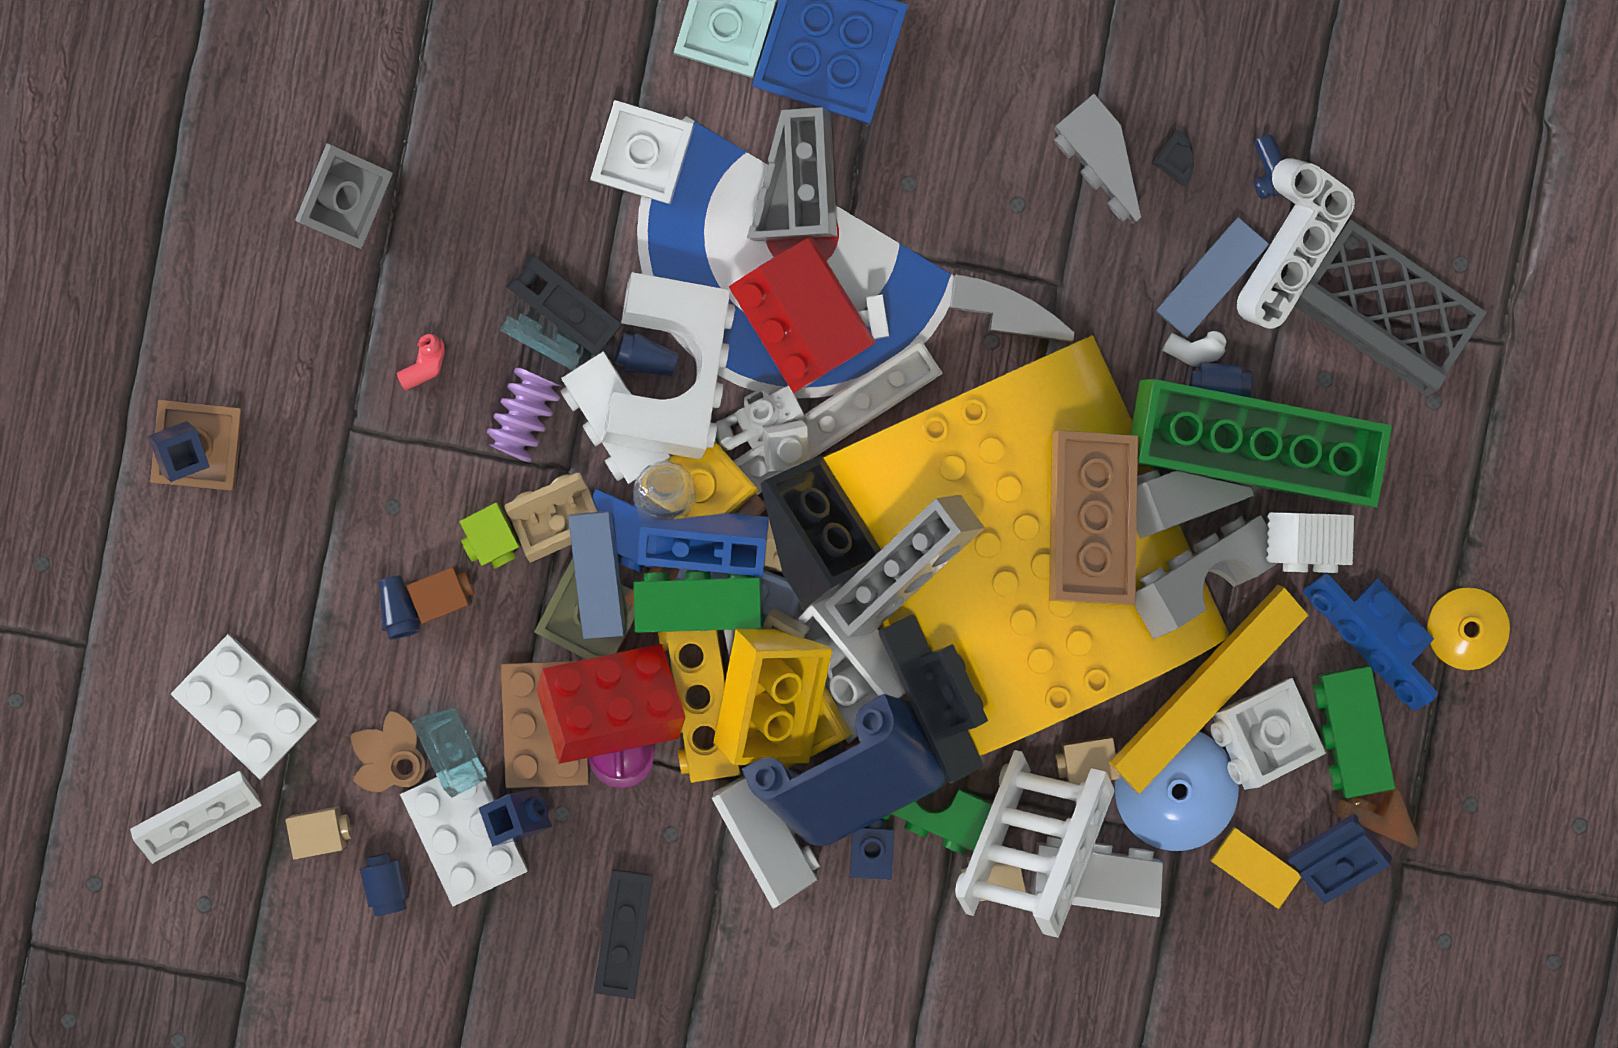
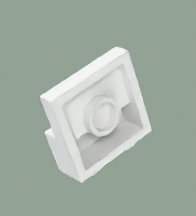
(1266, 735)

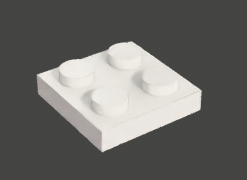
(642, 152)

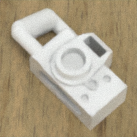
(758, 412)

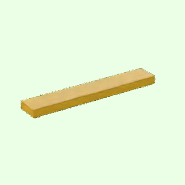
(1208, 689)

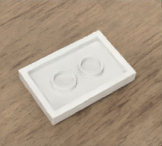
(244, 706)
(459, 841)

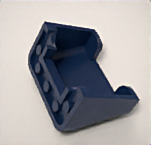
(857, 786)

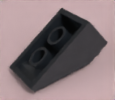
(816, 530)

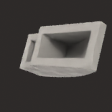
(1007, 309)

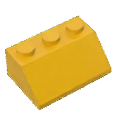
(771, 697)

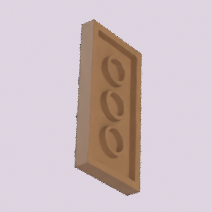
(1093, 518)

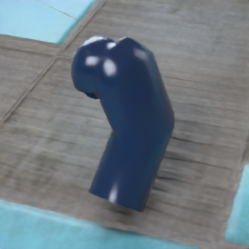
(1270, 157)

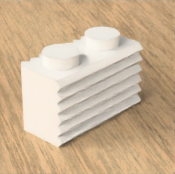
(1310, 539)

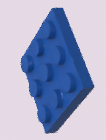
(831, 53)

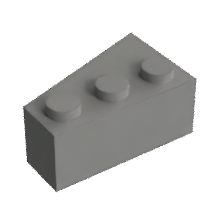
(799, 180)

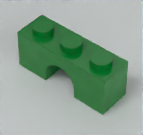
(957, 822)

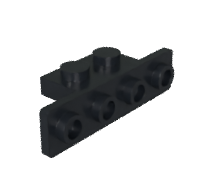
(939, 695)

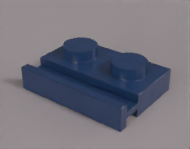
(1340, 858)

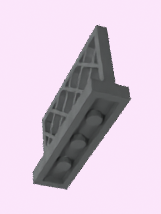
(1374, 340)

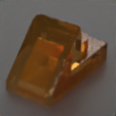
(1390, 821)

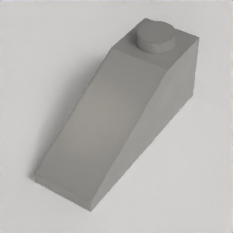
(1180, 498)

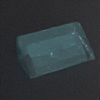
(450, 751)

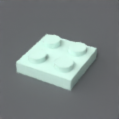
(725, 33)

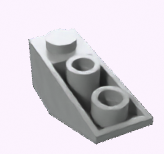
(1099, 145)

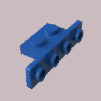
(1380, 632)

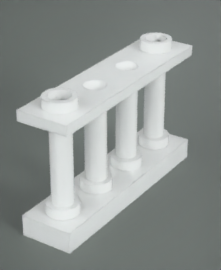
(1062, 870)

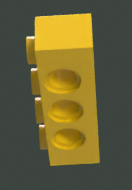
(699, 762)

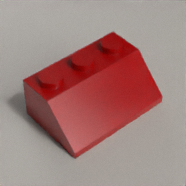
(802, 314)

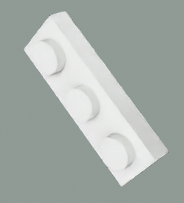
(195, 817)

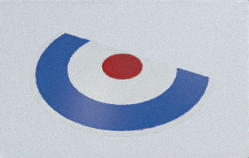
(706, 244)

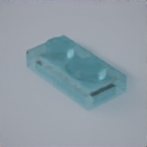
(527, 332)

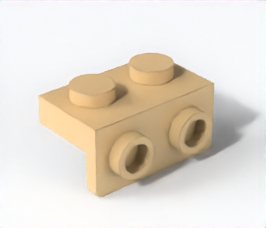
(543, 514)

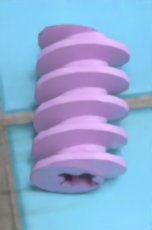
(523, 414)

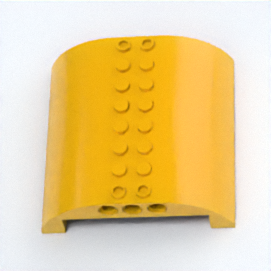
(991, 601)

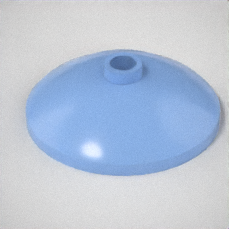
(1186, 821)

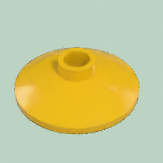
(1447, 628)

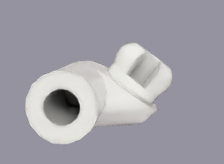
(1201, 351)

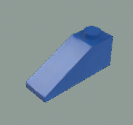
(706, 543)

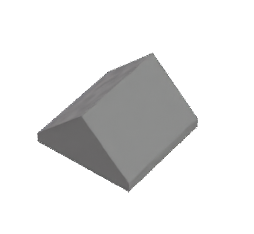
(343, 196)

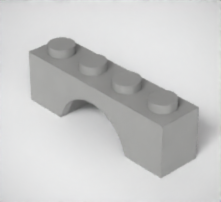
(1176, 595)

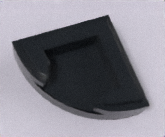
(1176, 159)

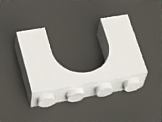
(699, 319)

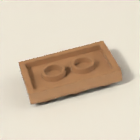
(527, 741)

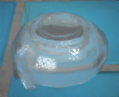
(664, 492)

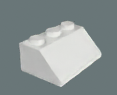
(857, 665)
(766, 843)
(1111, 879)

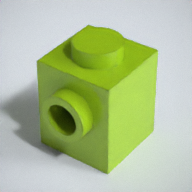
(490, 536)

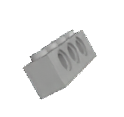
(904, 565)

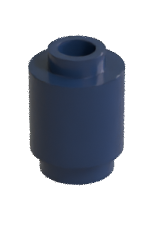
(1223, 378)
(384, 884)

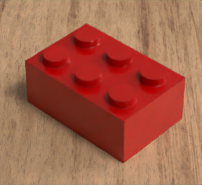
(610, 703)

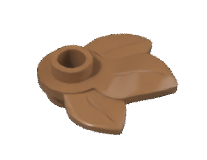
(384, 750)

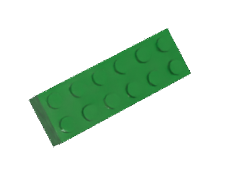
(1260, 443)

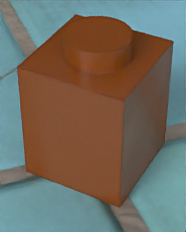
(441, 593)

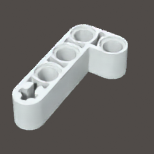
(1288, 243)

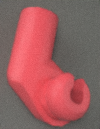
(427, 364)

